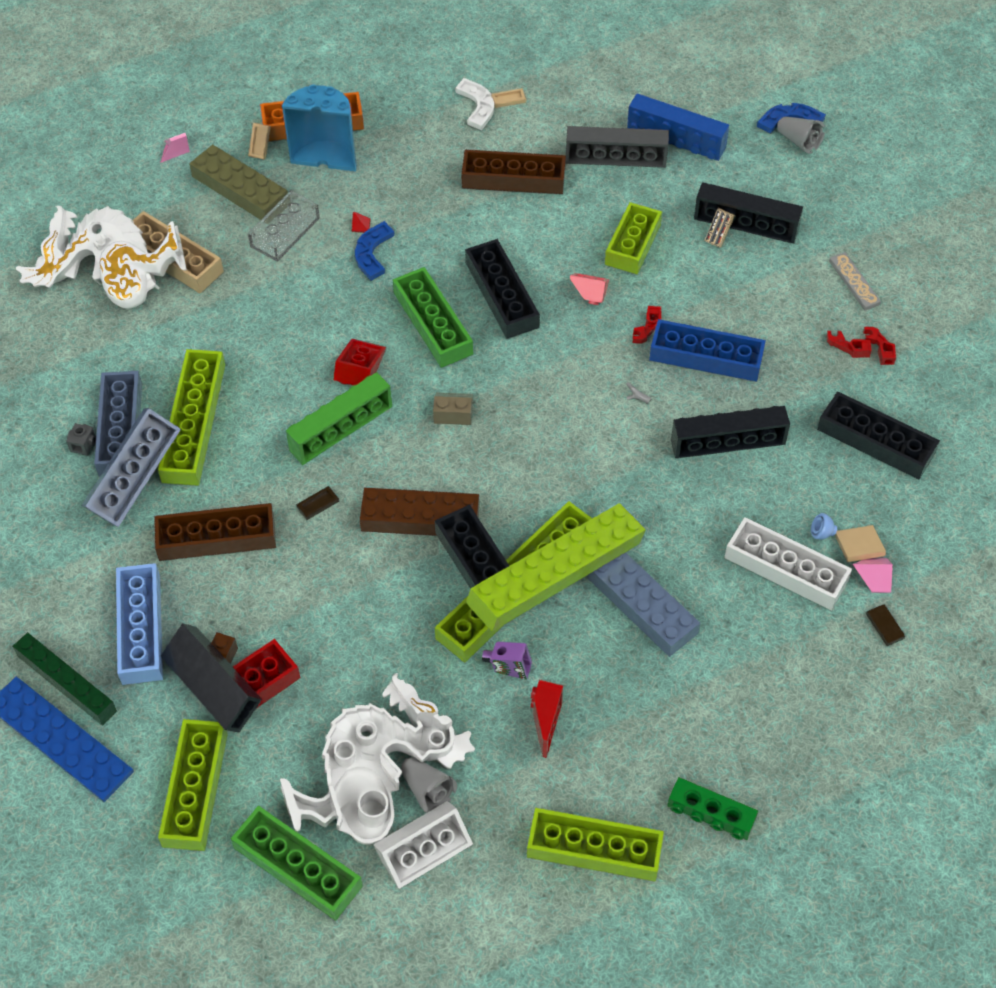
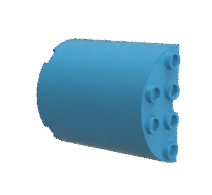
(319, 128)

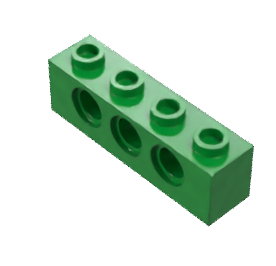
(705, 799)

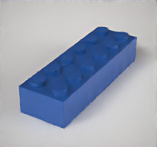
(686, 128)
(707, 350)

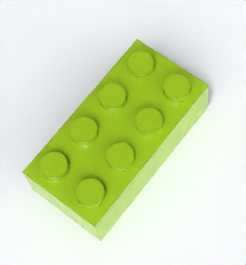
(633, 238)

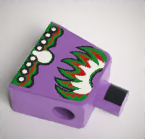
(509, 659)

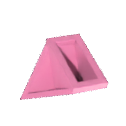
(175, 147)
(876, 574)

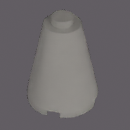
(802, 132)
(427, 783)

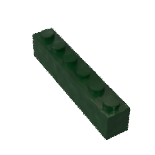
(65, 679)

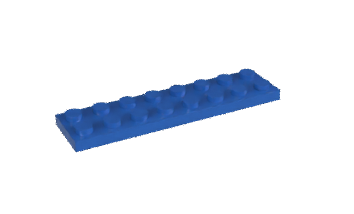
(62, 740)

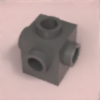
(81, 439)

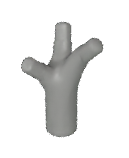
(637, 394)

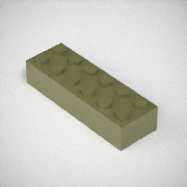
(236, 181)

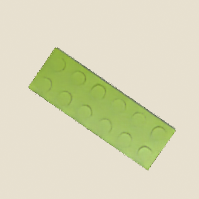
(193, 785)
(595, 844)

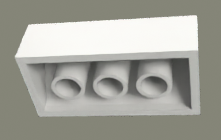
(423, 844)

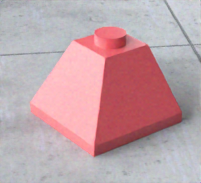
(590, 287)

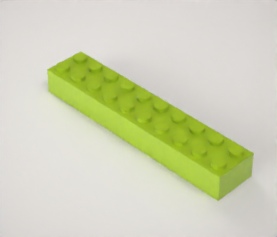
(554, 567)
(462, 629)

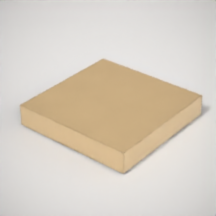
(860, 543)

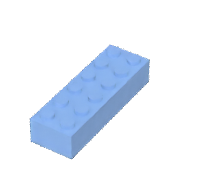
(139, 624)

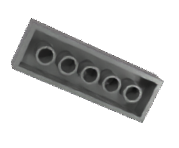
(616, 146)

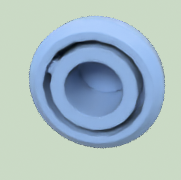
(823, 527)

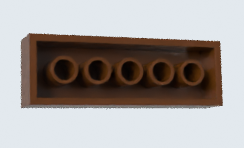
(513, 171)
(410, 510)
(214, 531)

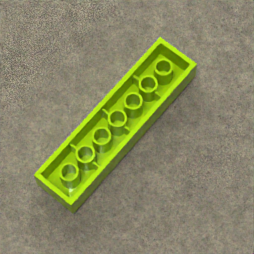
(194, 415)

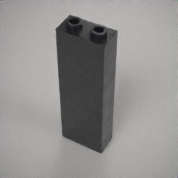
(211, 678)

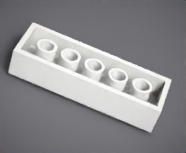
(788, 563)

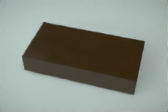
(317, 503)
(885, 625)

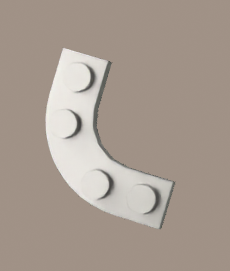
(483, 99)

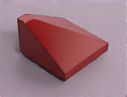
(360, 223)

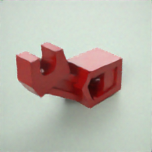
(653, 314)
(849, 347)
(886, 350)

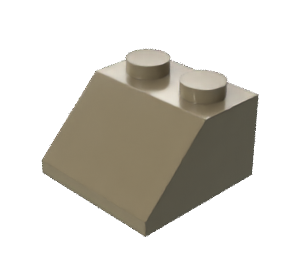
(452, 408)

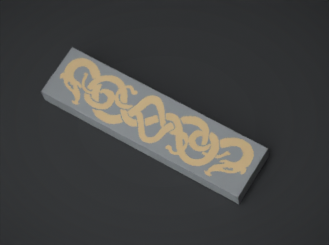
(855, 281)

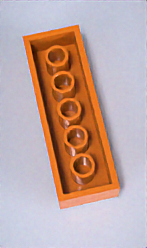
(273, 116)

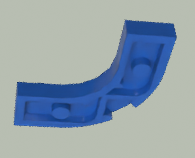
(770, 119)
(365, 246)

